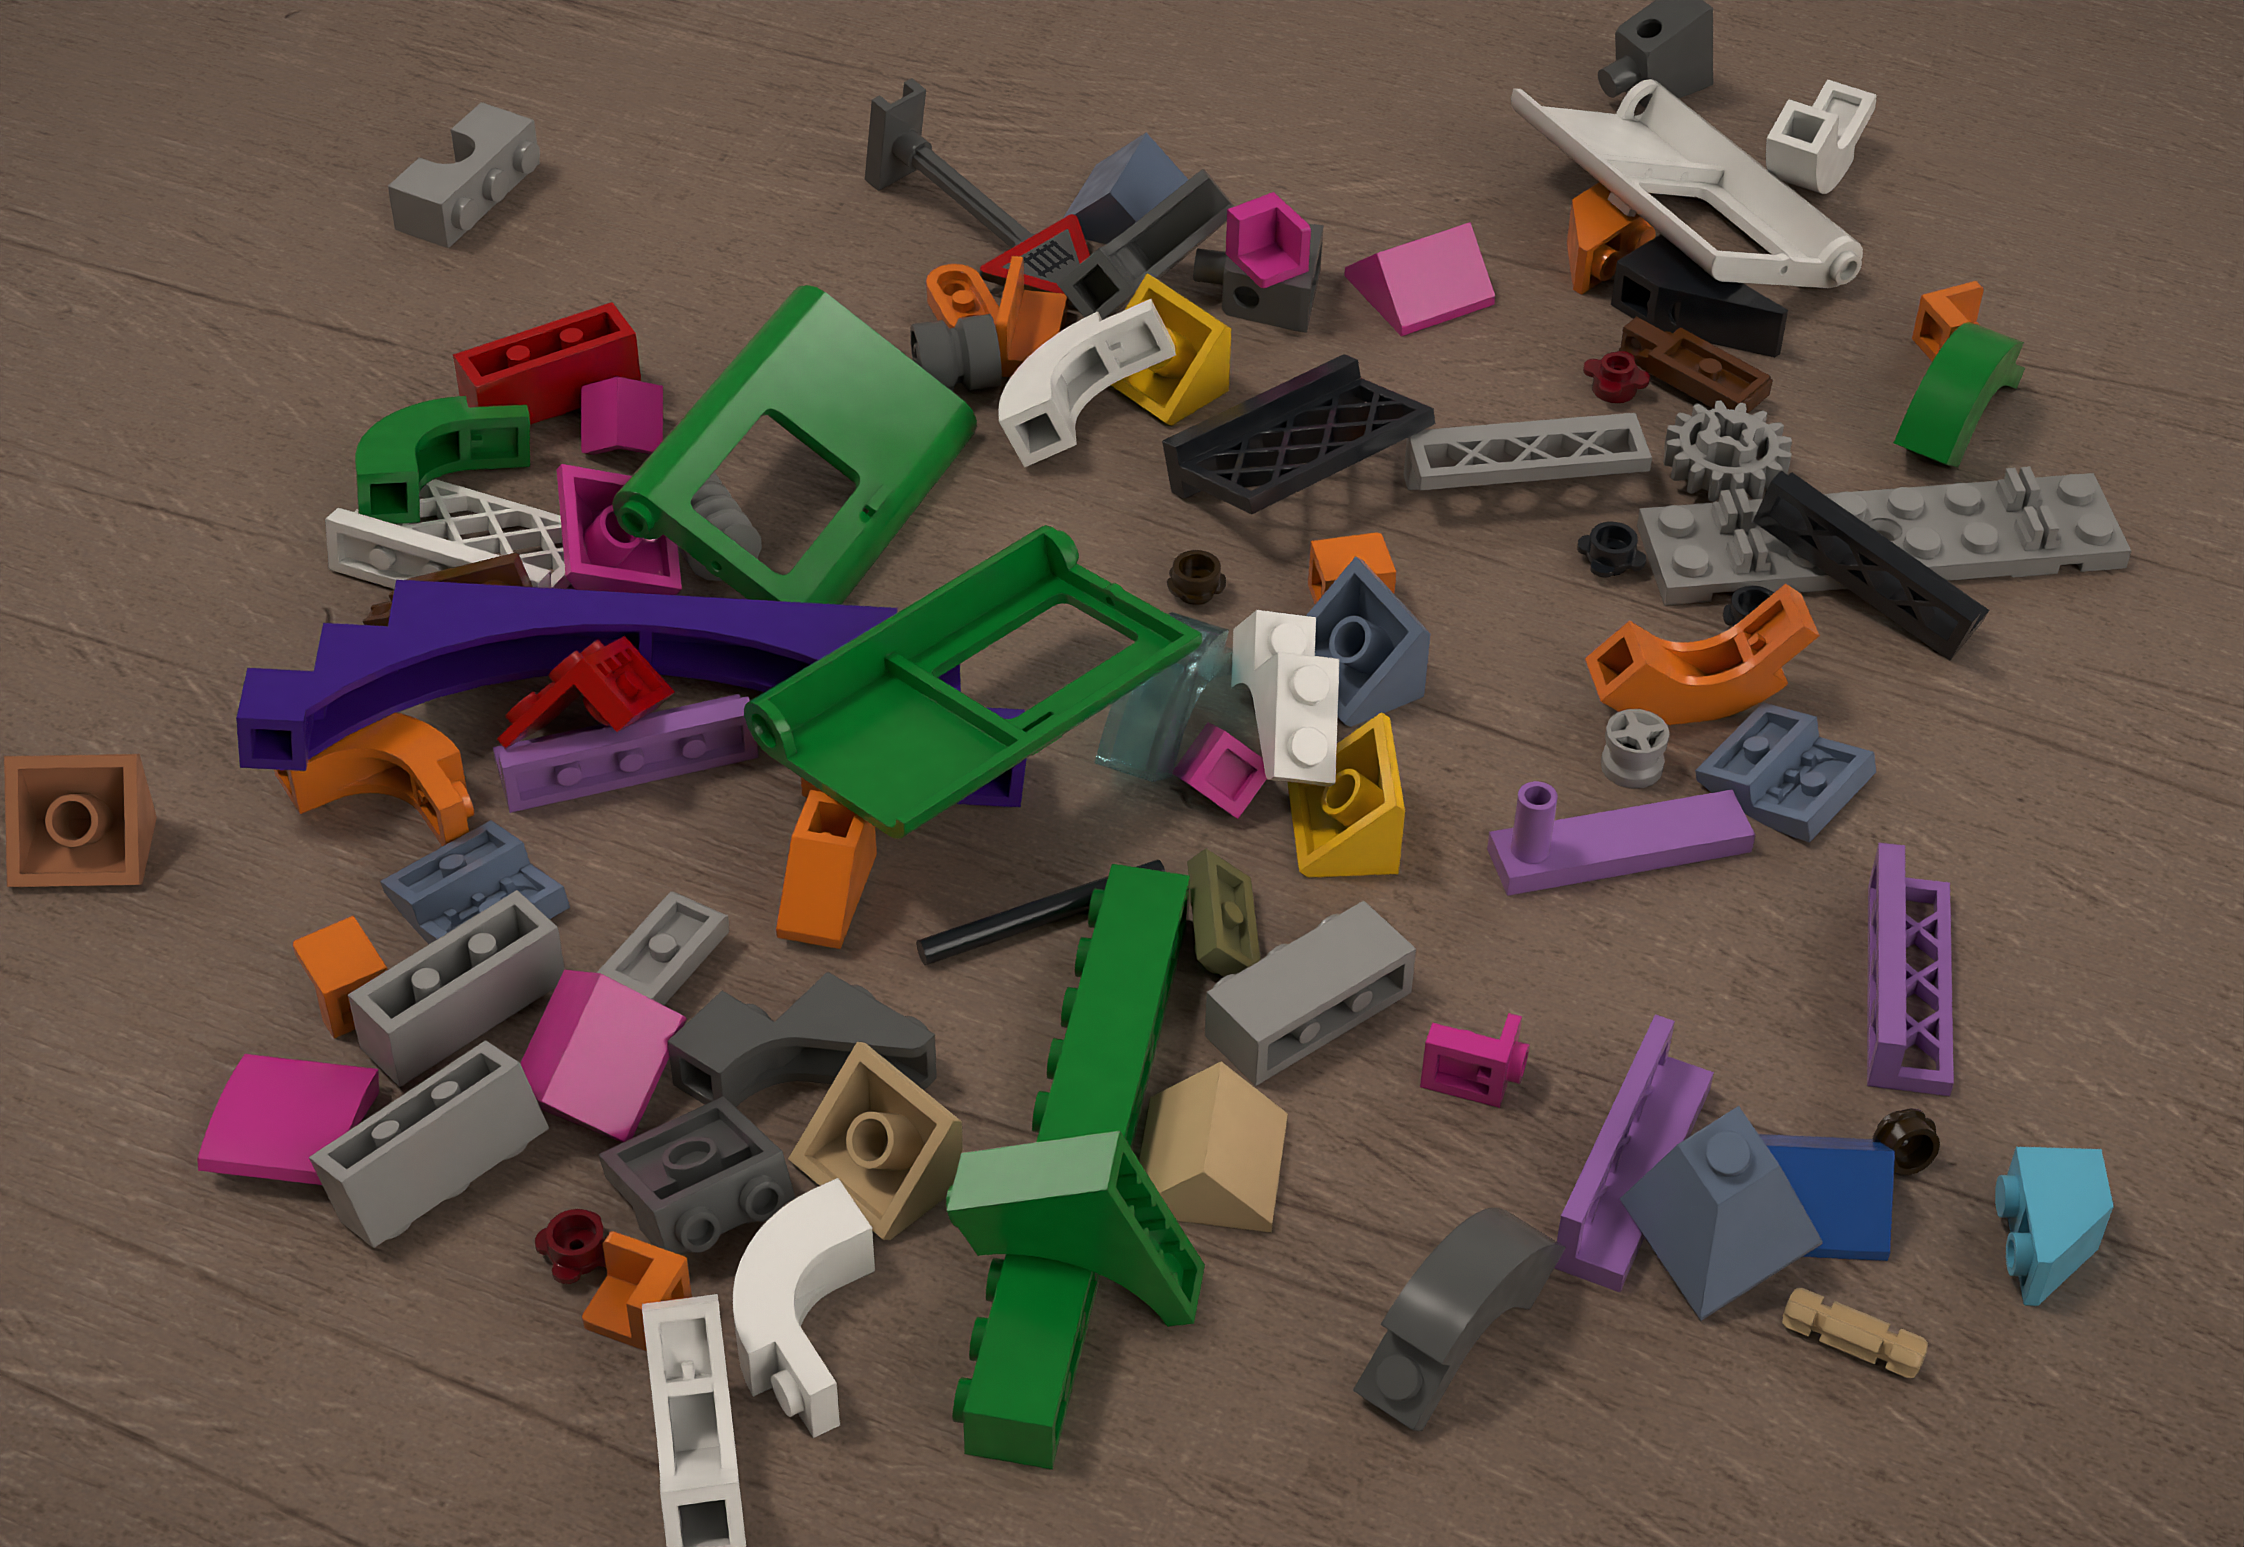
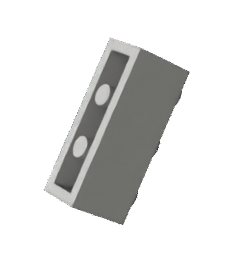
(457, 988)
(1309, 992)
(429, 1143)

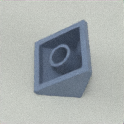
(1125, 189)
(1376, 641)

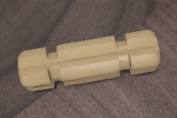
(1855, 1332)

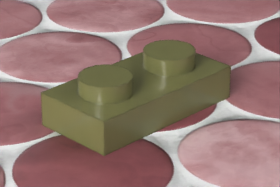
(1222, 915)

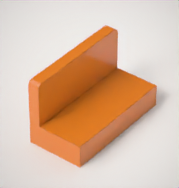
(1026, 318)

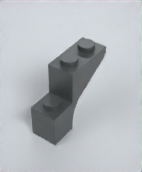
(1148, 246)
(740, 1051)

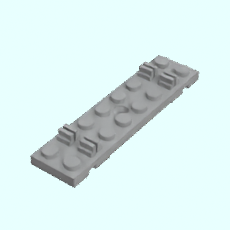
(1954, 529)

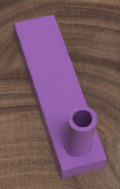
(1615, 842)

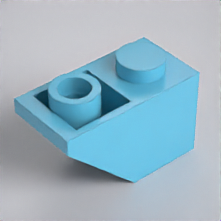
(2055, 1214)

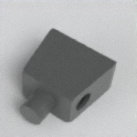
(1666, 44)
(1280, 305)

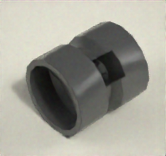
(959, 354)

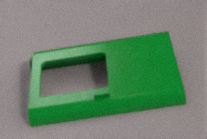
(844, 399)
(905, 745)

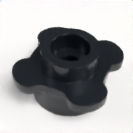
(1612, 549)

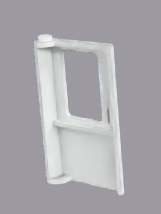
(1683, 155)

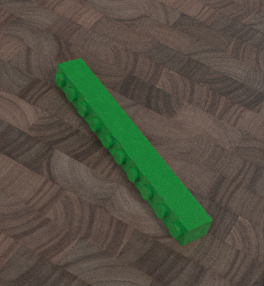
(1099, 1083)

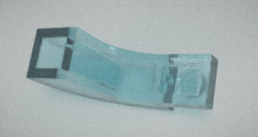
(1150, 721)

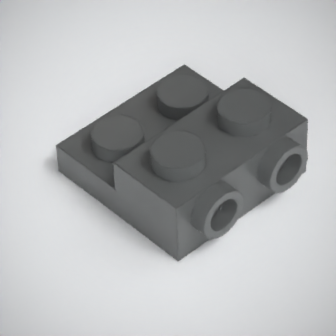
(699, 1177)

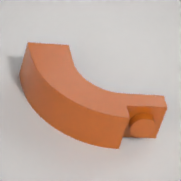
(1704, 676)
(395, 759)

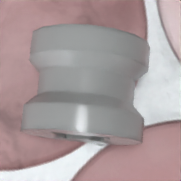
(1634, 748)

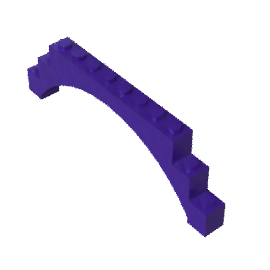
(479, 635)

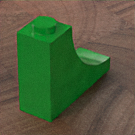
(1080, 1206)

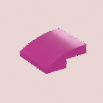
(282, 1114)

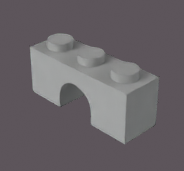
(446, 200)

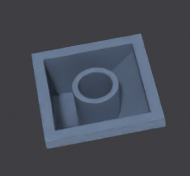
(1720, 1214)

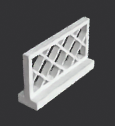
(389, 551)

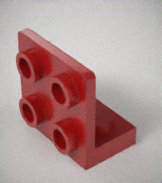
(615, 684)

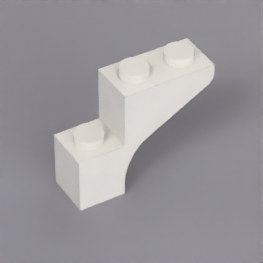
(1291, 695)

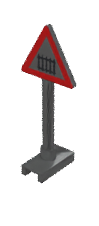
(899, 149)

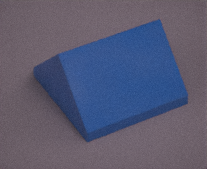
(1843, 1191)

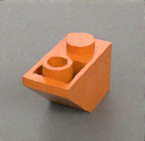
(1600, 237)
(825, 872)

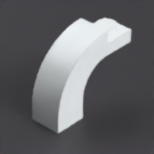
(1818, 142)
(1072, 368)
(785, 1270)
(693, 1423)

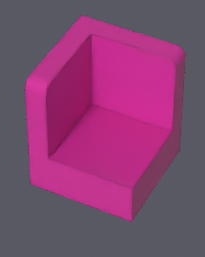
(1268, 240)
(621, 416)
(1222, 769)

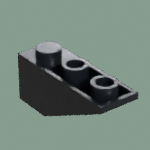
(1675, 292)

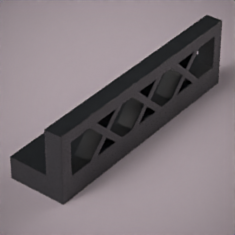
(1869, 564)

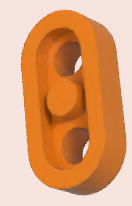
(957, 293)

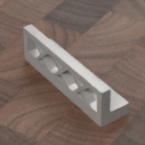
(1525, 451)

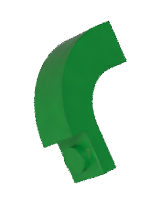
(1957, 391)
(431, 441)

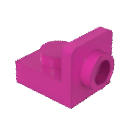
(1474, 1064)

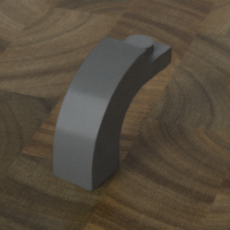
(1448, 1304)

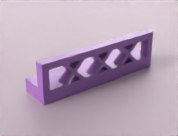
(605, 760)
(1893, 980)
(1645, 1123)

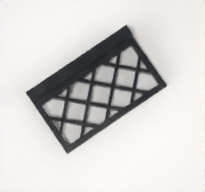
(1274, 429)

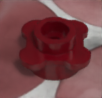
(1616, 377)
(568, 1231)

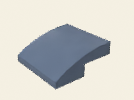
(1787, 771)
(467, 879)

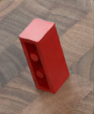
(550, 363)

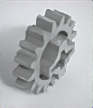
(1726, 450)

